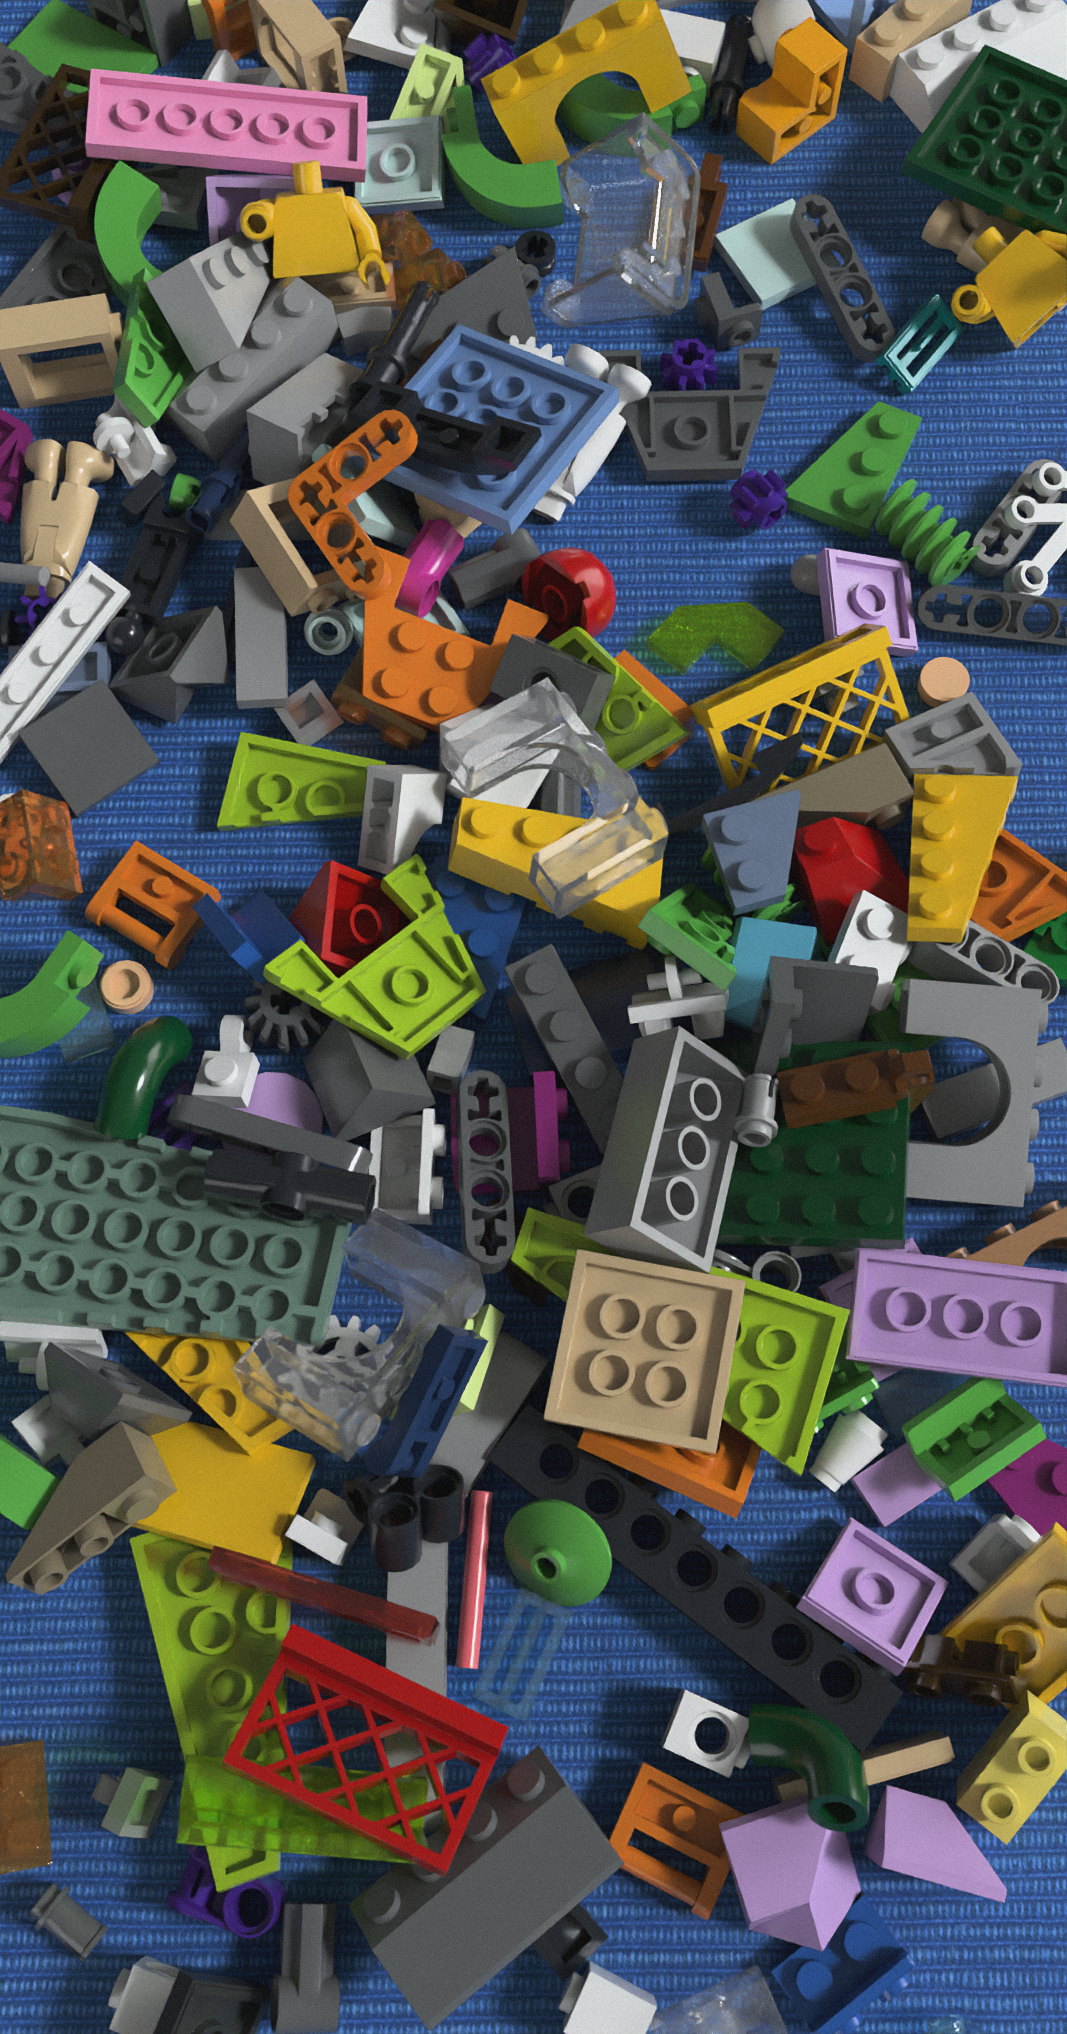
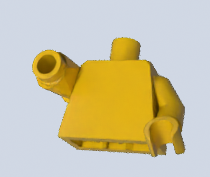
(315, 229)
(1019, 285)

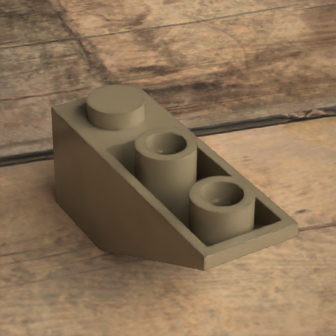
(97, 1500)

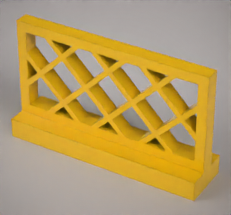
(802, 676)

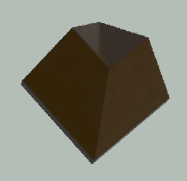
(471, 17)

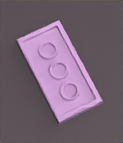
(959, 1317)

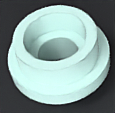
(328, 644)

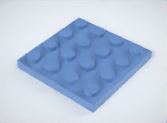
(487, 379)

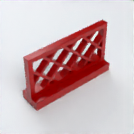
(398, 1704)

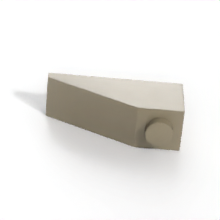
(860, 790)

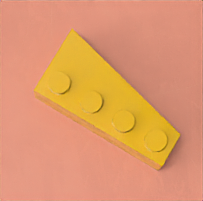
(496, 847)

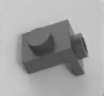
(724, 323)

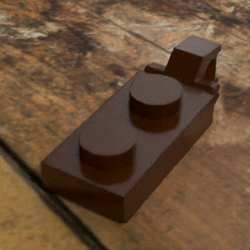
(710, 209)
(851, 1085)

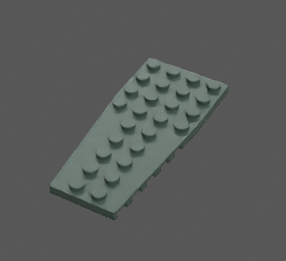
(131, 1244)

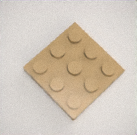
(645, 1351)

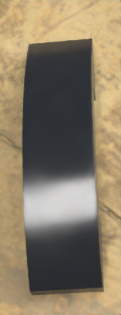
(450, 439)
(771, 764)

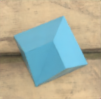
(754, 944)

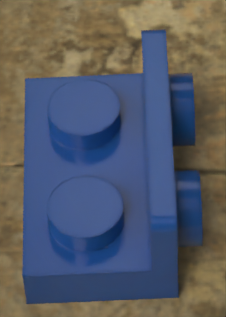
(851, 1972)

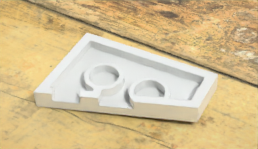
(392, 30)

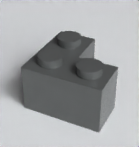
(154, 24)

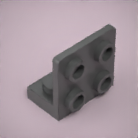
(808, 1005)

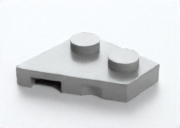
(952, 741)

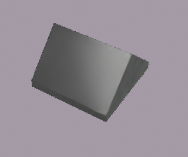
(363, 1082)

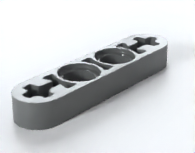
(836, 279)
(1011, 619)
(264, 1134)
(489, 1170)

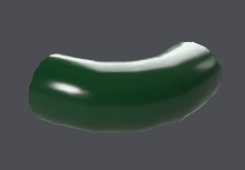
(137, 1074)
(818, 1753)

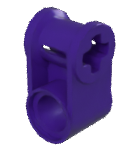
(199, 1898)

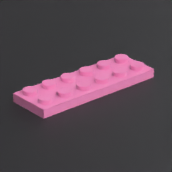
(225, 125)

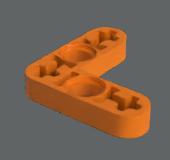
(338, 492)

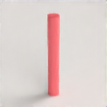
(474, 1580)

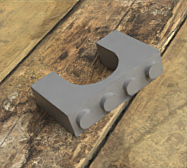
(1006, 1028)

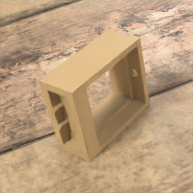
(299, 45)
(57, 327)
(259, 526)

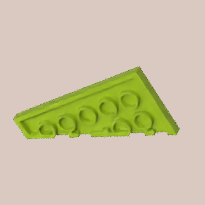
(779, 1353)
(214, 1658)

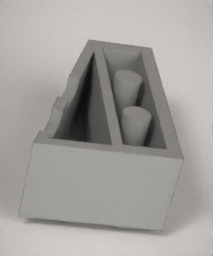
(214, 297)
(300, 417)

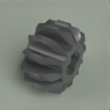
(284, 1028)

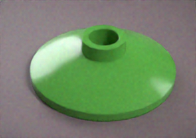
(569, 1540)

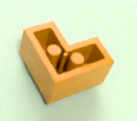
(797, 96)

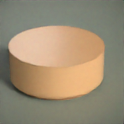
(942, 681)
(126, 987)

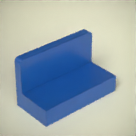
(252, 933)

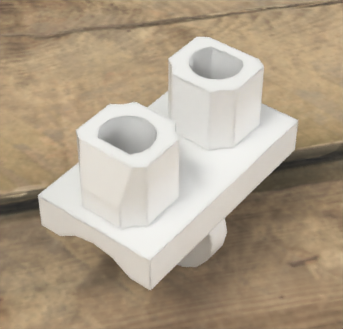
(132, 444)
(702, 1001)
(27, 1343)

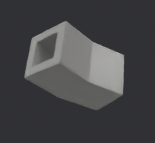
(363, 328)
(450, 1059)

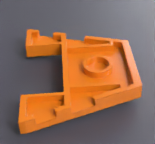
(426, 668)
(1019, 890)

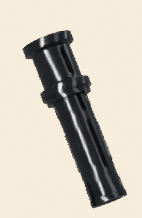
(388, 360)

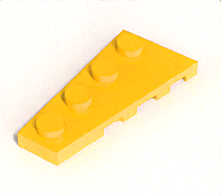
(951, 849)
(206, 1375)

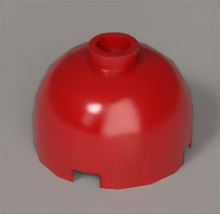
(571, 589)

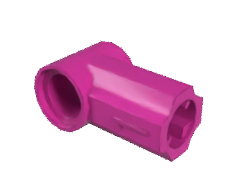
(430, 558)

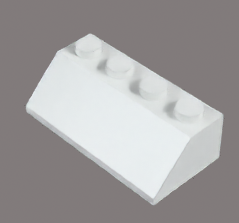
(1021, 28)

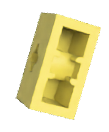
(1015, 1768)

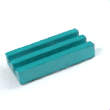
(896, 366)

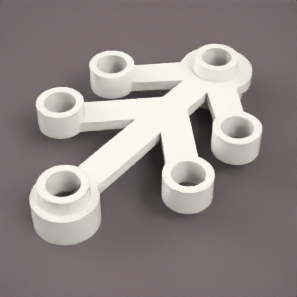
(1039, 515)

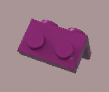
(533, 1134)

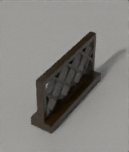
(83, 185)

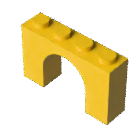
(620, 38)

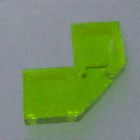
(732, 626)

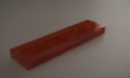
(324, 1596)

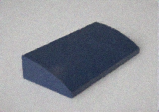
(606, 993)

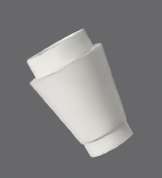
(847, 1449)

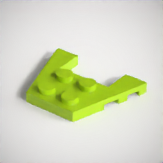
(403, 988)

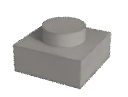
(309, 714)

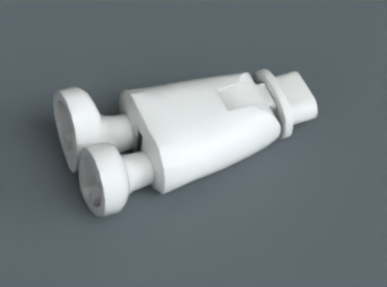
(631, 387)

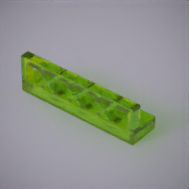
(235, 1813)

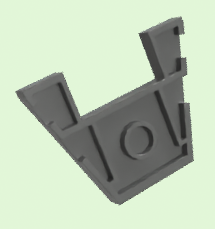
(698, 430)

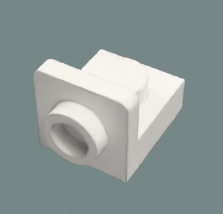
(326, 1527)

